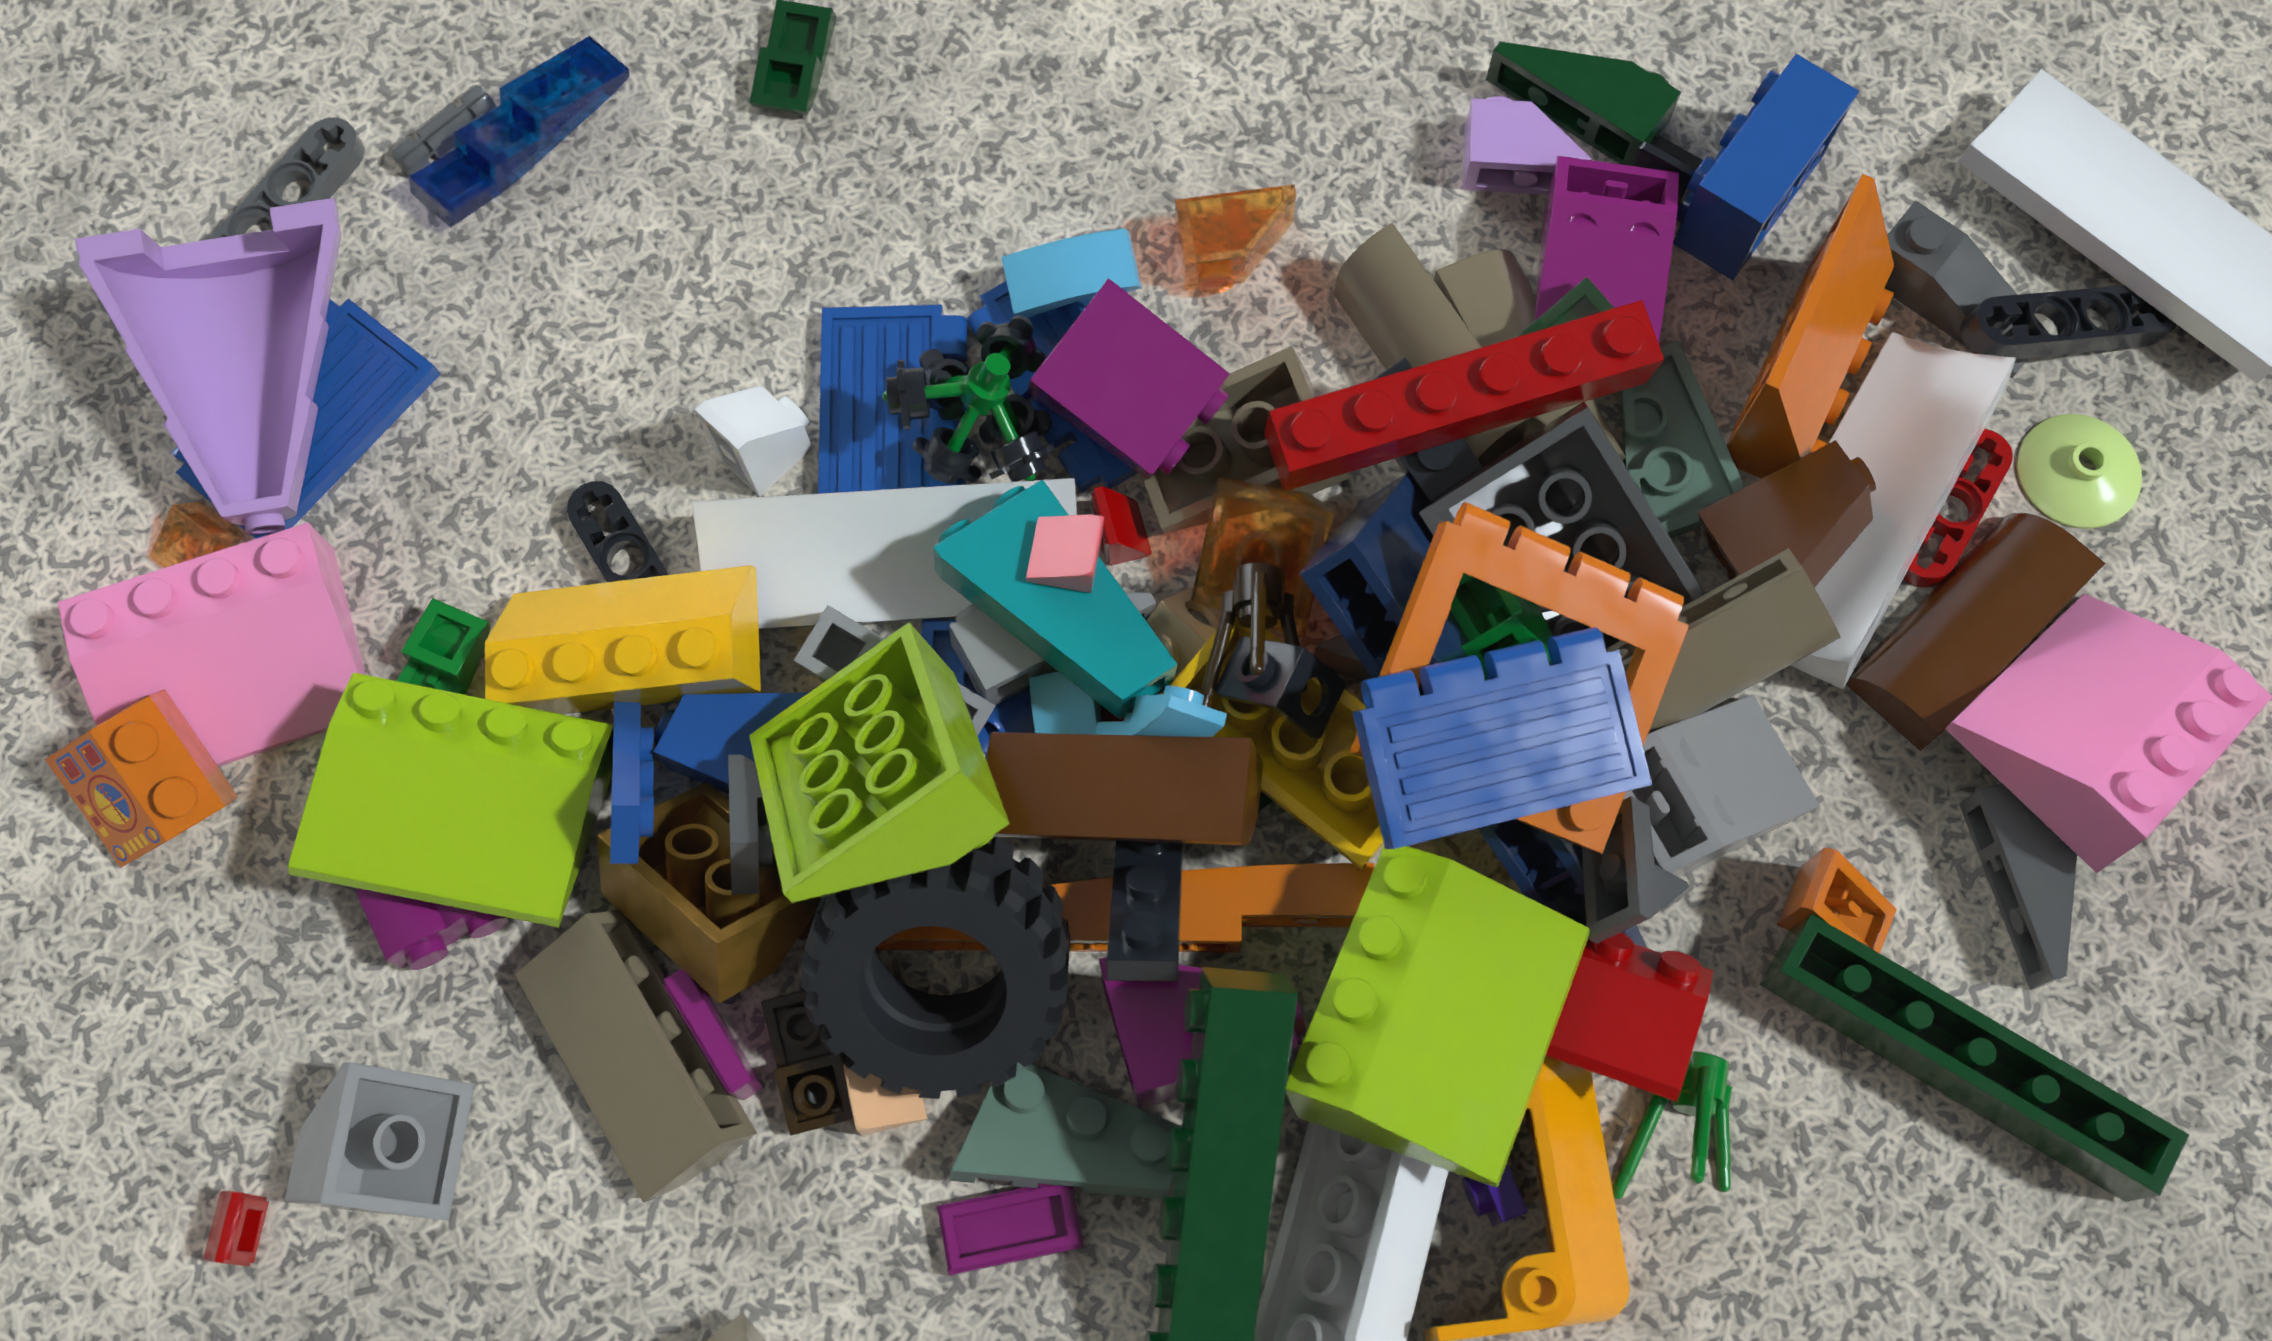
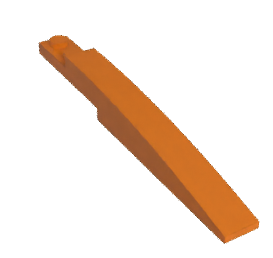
(1212, 907)

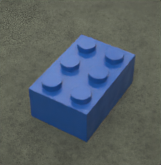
(1761, 164)

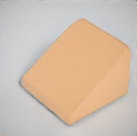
(879, 1108)

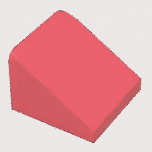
(1066, 551)

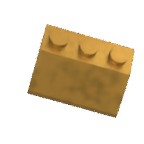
(685, 899)

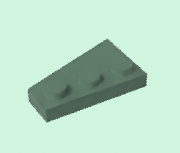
(1675, 445)
(1066, 1136)

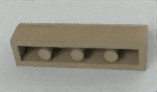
(1497, 306)
(1409, 317)
(1741, 637)
(633, 1053)

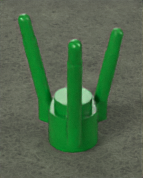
(1702, 1096)

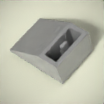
(1718, 785)

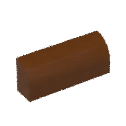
(1972, 625)
(1127, 787)

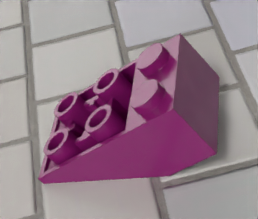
(1608, 227)

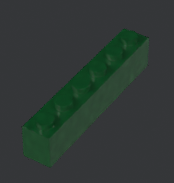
(1975, 1060)
(1224, 1156)

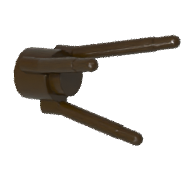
(1258, 602)

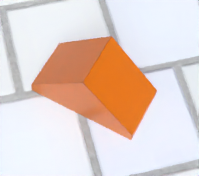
(1840, 896)

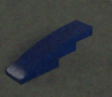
(512, 138)

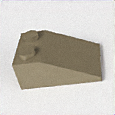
(1232, 442)

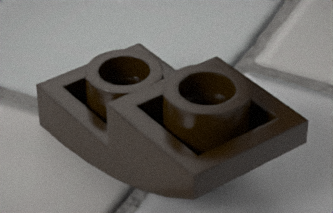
(806, 1072)

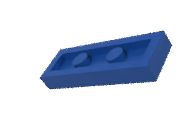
(631, 783)

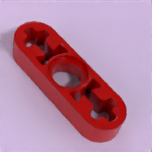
(1976, 501)

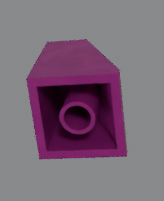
(1129, 382)
(1153, 1033)

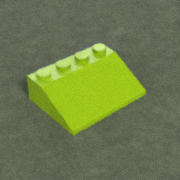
(875, 773)
(453, 800)
(1437, 1015)

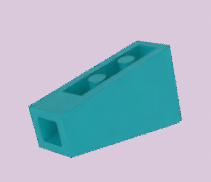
(1087, 637)

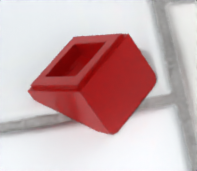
(1123, 528)
(236, 1228)

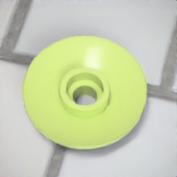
(2064, 488)

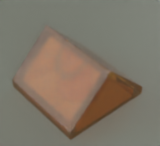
(1261, 526)

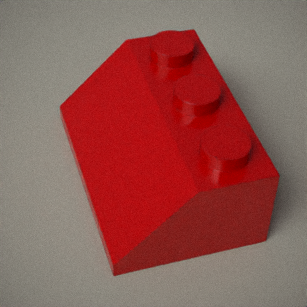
(1633, 1014)

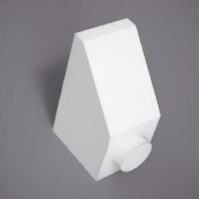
(755, 435)

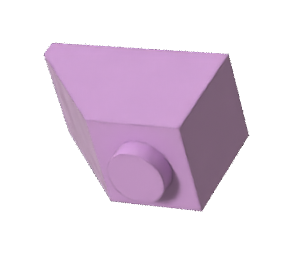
(1512, 147)

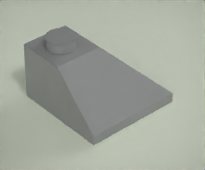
(382, 1143)

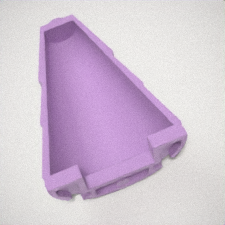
(229, 348)

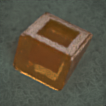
(191, 533)

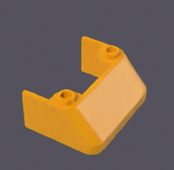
(1586, 1267)

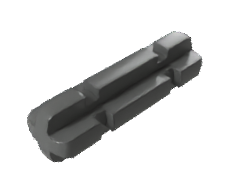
(437, 134)

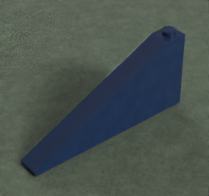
(1364, 587)

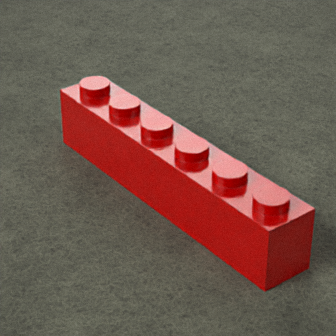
(1462, 395)

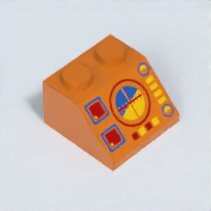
(141, 777)

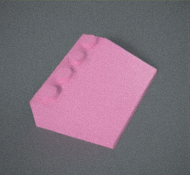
(238, 638)
(2108, 724)

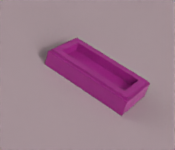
(713, 1036)
(1009, 1227)

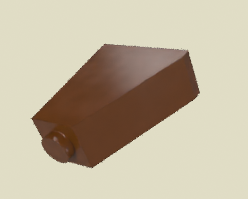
(1806, 506)

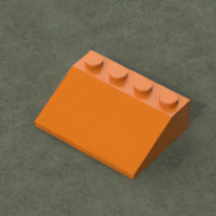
(1818, 340)

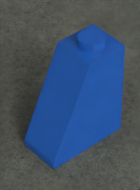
(710, 728)

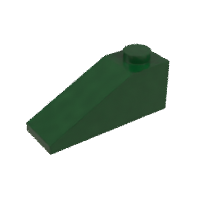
(1591, 96)

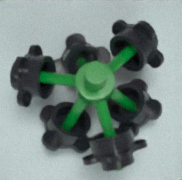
(983, 389)

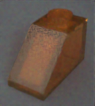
(1230, 234)

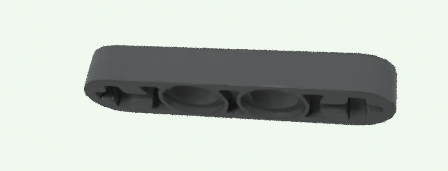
(294, 167)

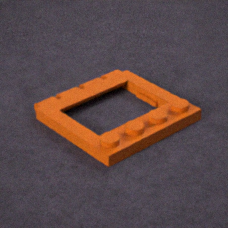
(1587, 593)

